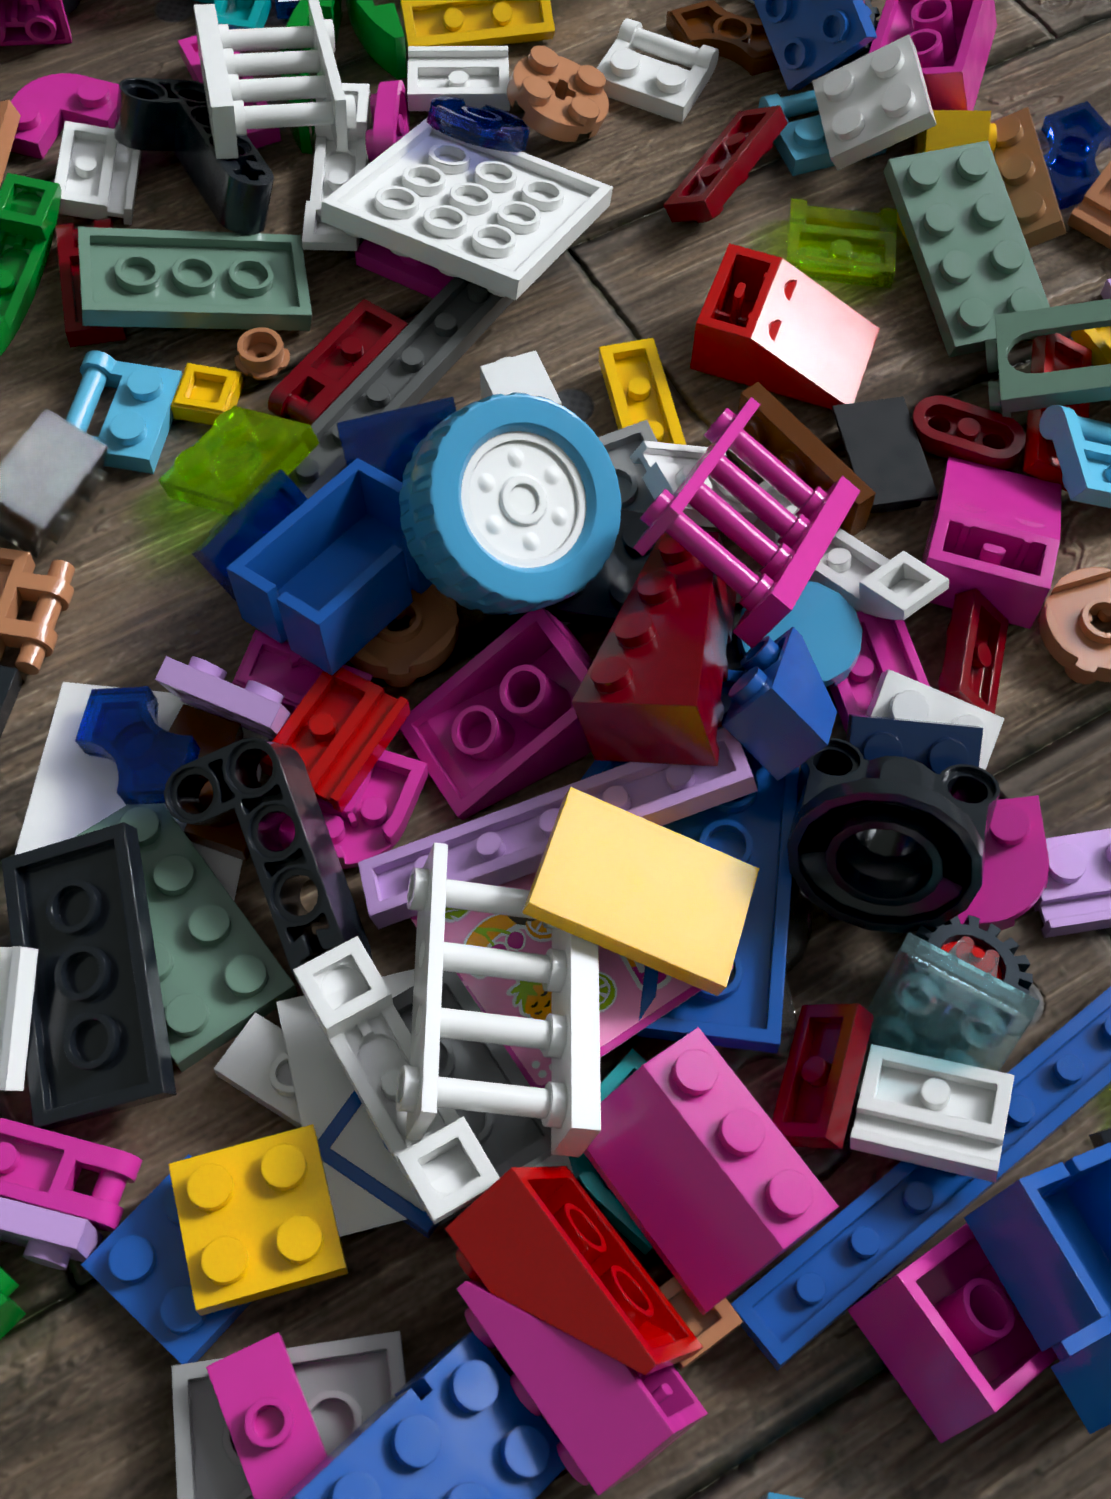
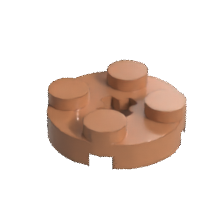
(547, 75)
(1068, 627)
(417, 650)

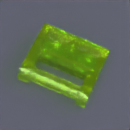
(842, 244)

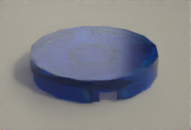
(481, 127)

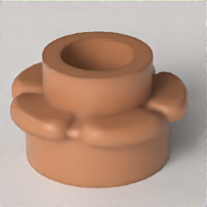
(261, 353)

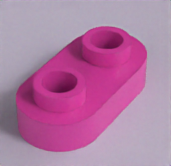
(389, 117)

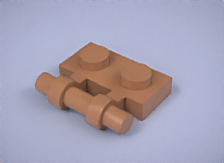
(50, 592)

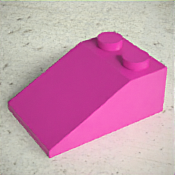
(504, 715)
(951, 1335)

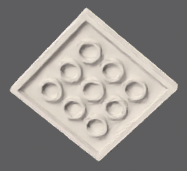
(468, 209)

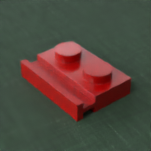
(341, 733)

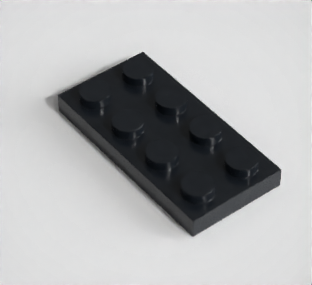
(97, 986)

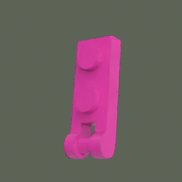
(45, 1165)

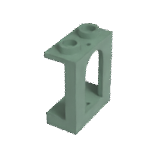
(1031, 391)

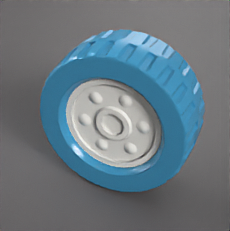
(510, 504)

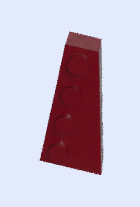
(662, 665)

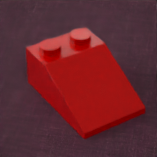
(561, 1260)

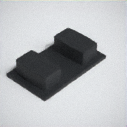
(885, 452)

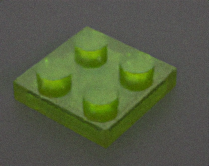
(237, 458)

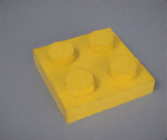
(256, 1220)

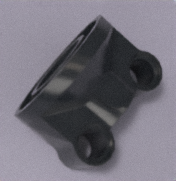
(889, 838)

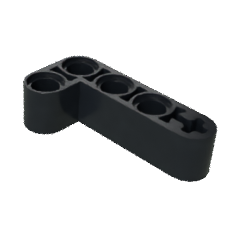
(176, 118)
(260, 814)

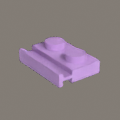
(204, 687)
(1077, 884)

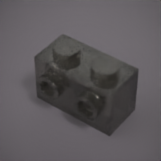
(46, 481)

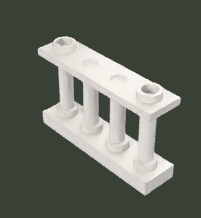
(227, 93)
(567, 1035)

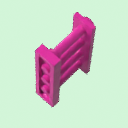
(801, 539)

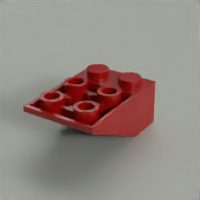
(781, 330)

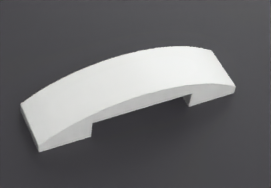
(334, 169)
(867, 578)
(372, 1045)

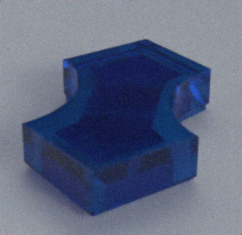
(1074, 141)
(125, 729)

